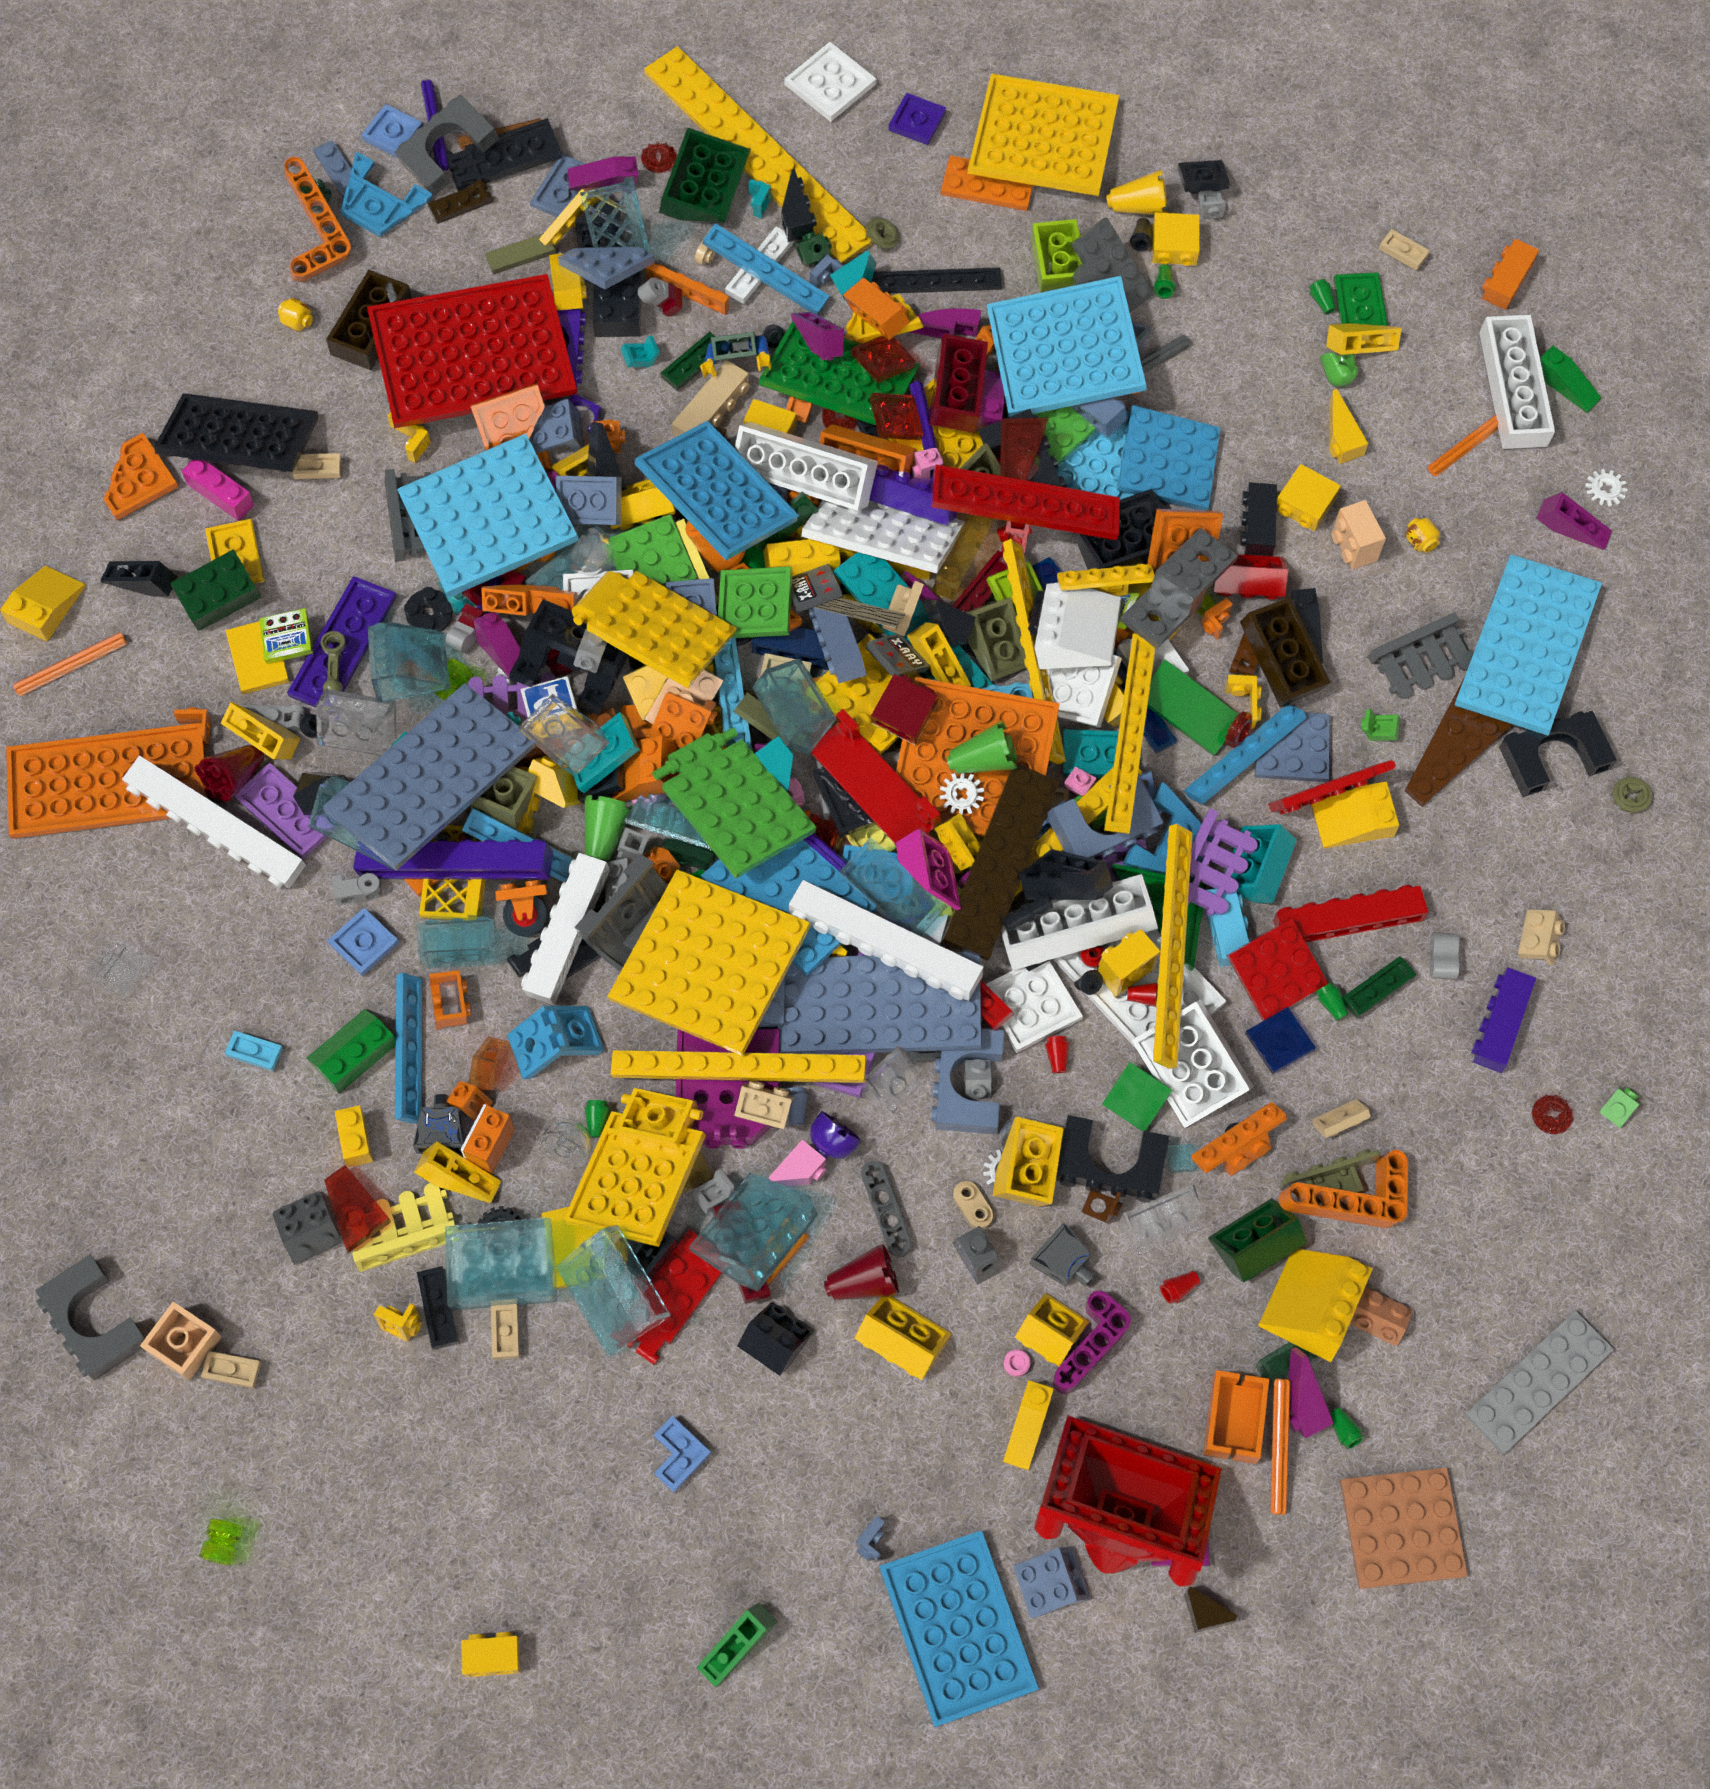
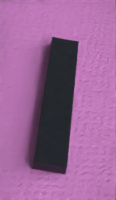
(938, 280)

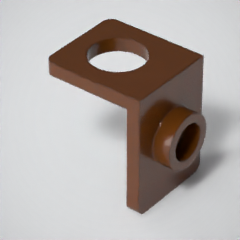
(1112, 1206)

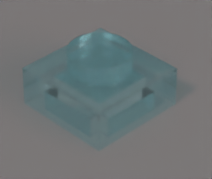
(1180, 1158)

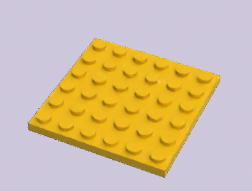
(1044, 134)
(709, 962)

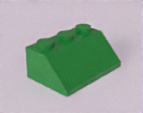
(352, 1050)

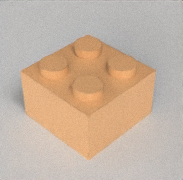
(1358, 535)
(181, 1341)

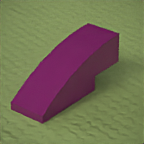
(949, 321)

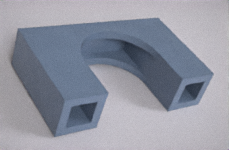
(1081, 840)
(954, 1111)

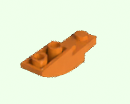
(524, 598)

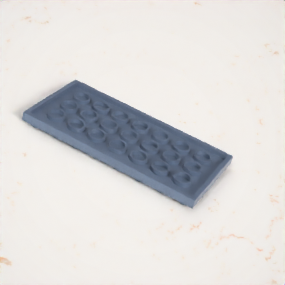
(429, 776)
(873, 1008)

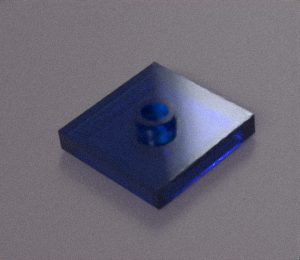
(1280, 1040)

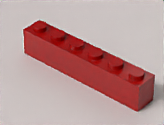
(1357, 913)

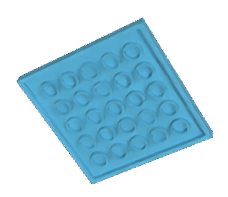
(1066, 347)
(487, 515)

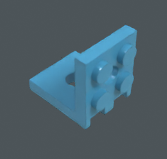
(553, 1037)

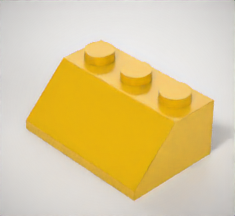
(642, 503)
(802, 555)
(902, 1336)

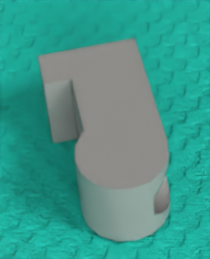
(631, 844)
(356, 889)

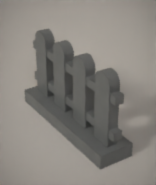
(401, 524)
(1411, 658)

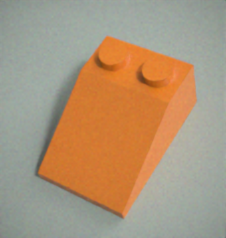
(639, 767)

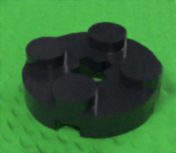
(428, 598)

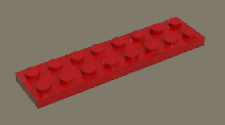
(1025, 502)

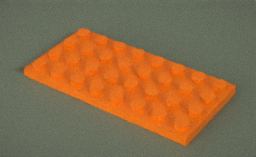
(80, 779)

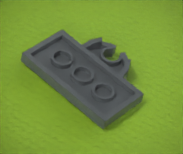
(1107, 257)

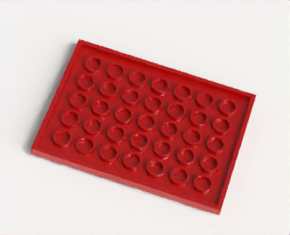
(469, 348)

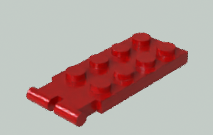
(1329, 788)
(681, 1286)

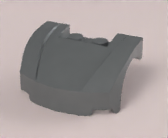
(623, 918)

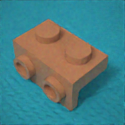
(1381, 1316)

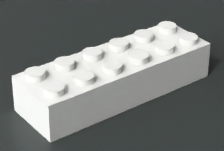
(1516, 382)
(807, 465)
(1081, 924)

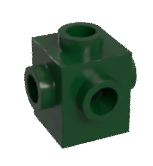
(805, 248)

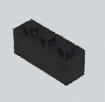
(1259, 519)

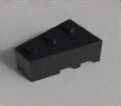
(1066, 877)

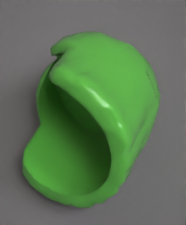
(1339, 369)

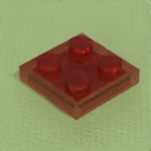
(883, 358)
(896, 416)

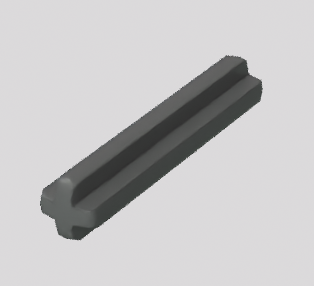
(1164, 353)

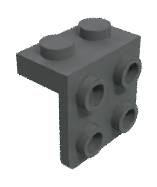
(306, 1227)

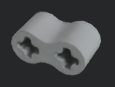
(1444, 955)

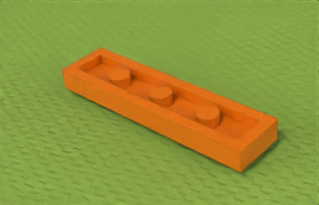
(691, 289)

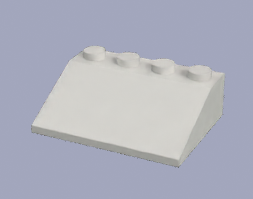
(1076, 628)
(1206, 1067)

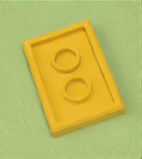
(242, 539)
(249, 660)
(565, 1238)

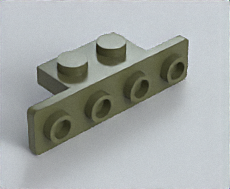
(1338, 1175)

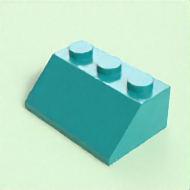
(1266, 863)

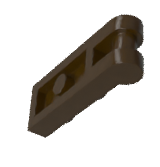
(460, 202)

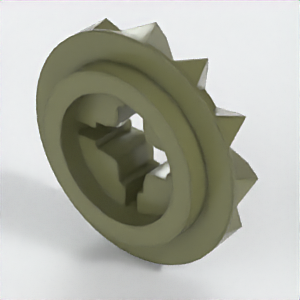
(889, 232)
(1633, 785)

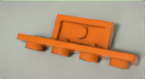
(1242, 1142)

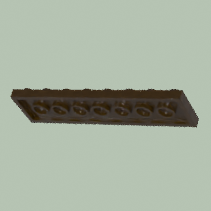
(999, 861)

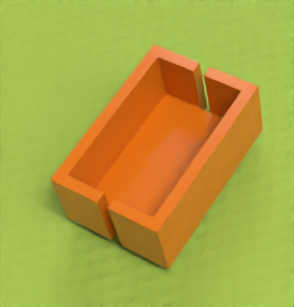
(1236, 1417)

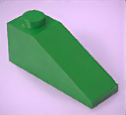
(1567, 379)
(737, 1643)

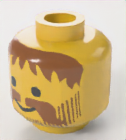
(295, 314)
(1422, 535)

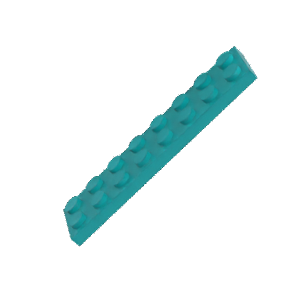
(874, 583)

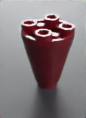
(228, 771)

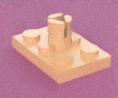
(702, 689)

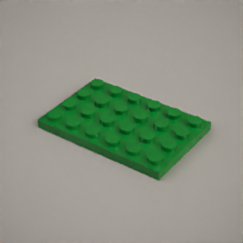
(832, 384)

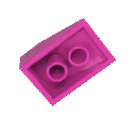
(929, 865)

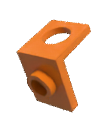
(195, 715)

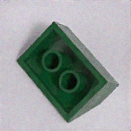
(1258, 1240)

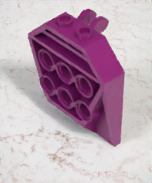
(718, 1118)

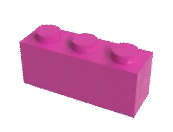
(218, 488)

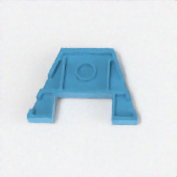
(374, 207)
(1181, 815)

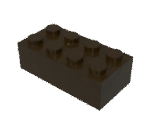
(352, 334)
(1284, 651)

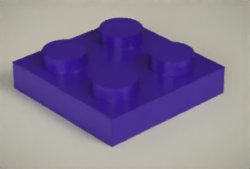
(917, 118)

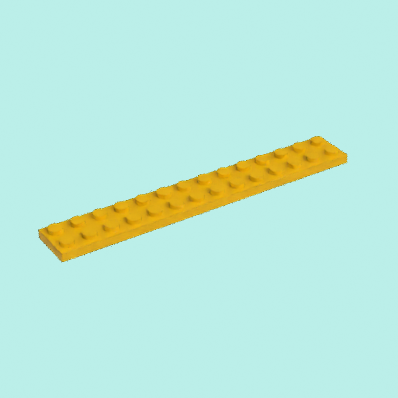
(767, 161)

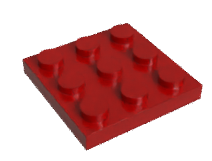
(1277, 969)

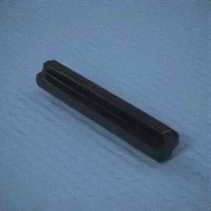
(1036, 612)

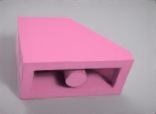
(800, 1167)

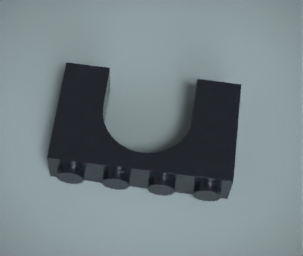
(1047, 467)
(1579, 731)
(1077, 1168)

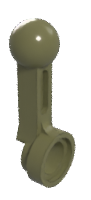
(334, 658)

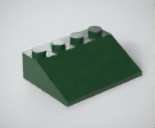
(703, 178)

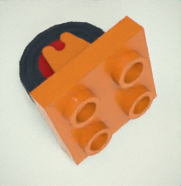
(525, 910)

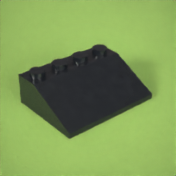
(1134, 538)

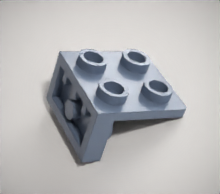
(558, 426)
(1051, 1581)

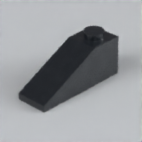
(601, 456)
(143, 577)
(1308, 609)

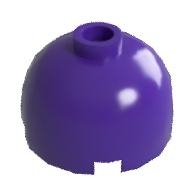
(832, 1137)

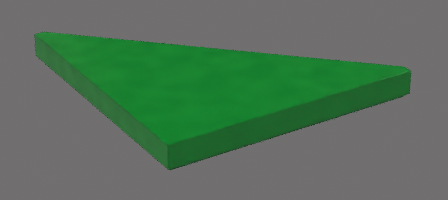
(1155, 887)

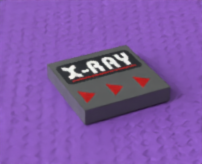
(814, 588)
(897, 656)

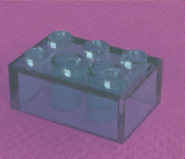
(458, 943)

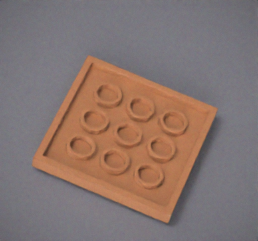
(1403, 1528)

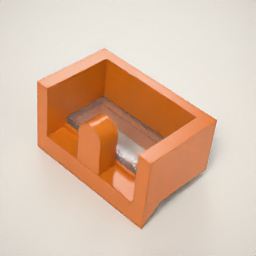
(448, 999)

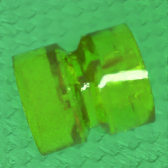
(458, 676)
(221, 1542)

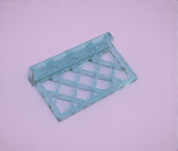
(632, 210)

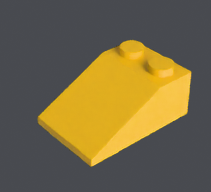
(41, 602)
(1356, 816)
(1029, 1163)

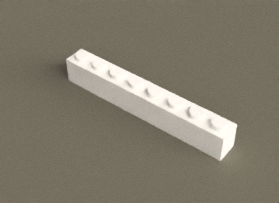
(213, 822)
(886, 941)

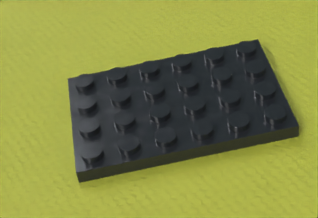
(236, 432)

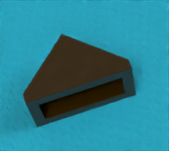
(1205, 1612)

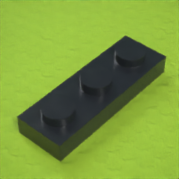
(437, 1312)

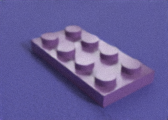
(272, 802)

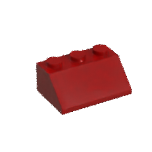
(1254, 576)

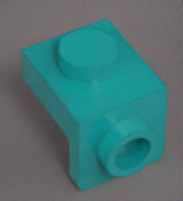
(640, 353)

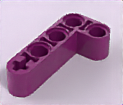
(1088, 1347)

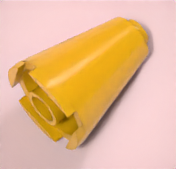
(1140, 196)

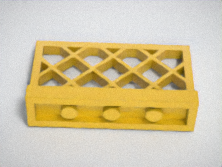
(473, 891)

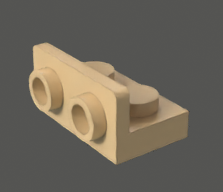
(904, 601)
(763, 1104)

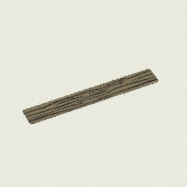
(862, 611)

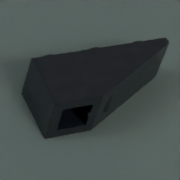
(795, 210)

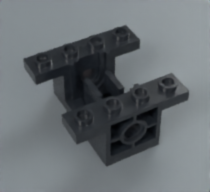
(554, 628)

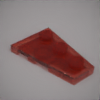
(1020, 445)
(354, 1208)

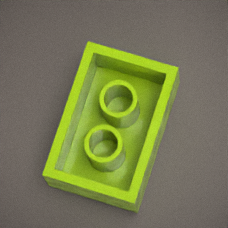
(1054, 254)

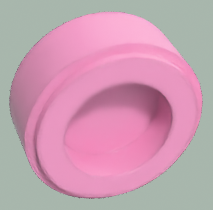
(1016, 1363)

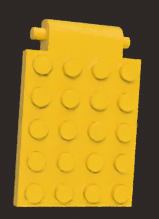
(653, 625)
(639, 1167)

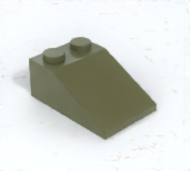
(997, 639)

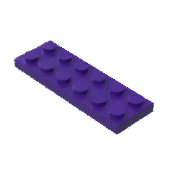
(358, 608)

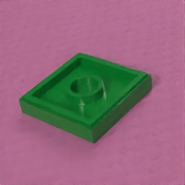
(1137, 1097)

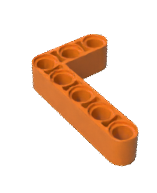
(318, 221)
(1353, 1201)

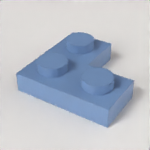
(686, 1453)

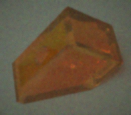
(489, 1063)

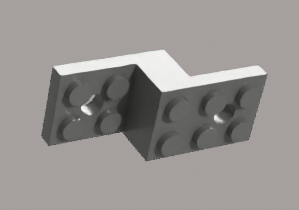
(1178, 588)

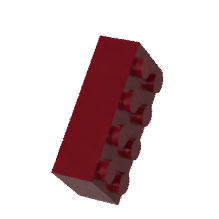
(958, 383)

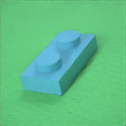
(253, 1050)

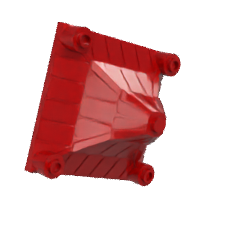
(1129, 1501)

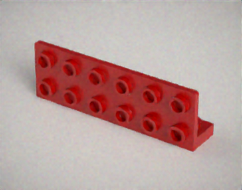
(873, 782)

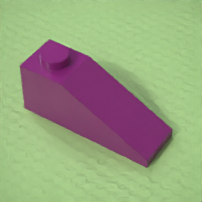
(602, 173)
(820, 334)
(992, 400)
(1571, 520)
(497, 641)
(1307, 1406)

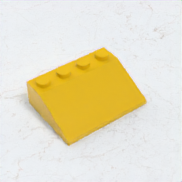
(1315, 1300)

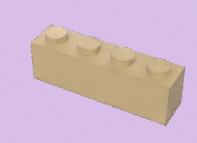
(713, 399)

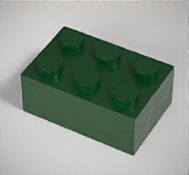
(215, 590)

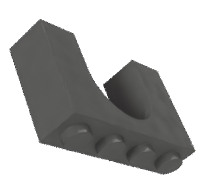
(456, 117)
(61, 1299)

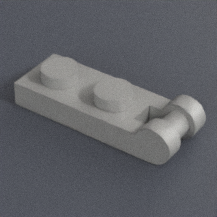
(278, 714)

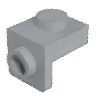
(1211, 204)
(590, 652)
(977, 1079)
(714, 1192)

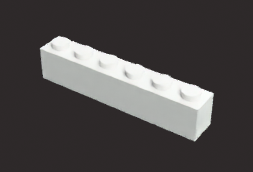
(560, 938)

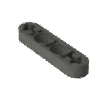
(885, 1209)

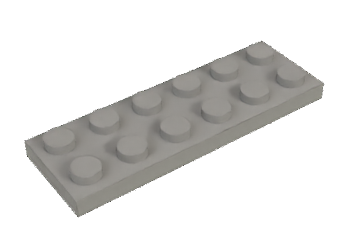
(1538, 1382)

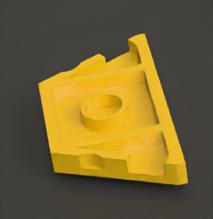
(861, 331)

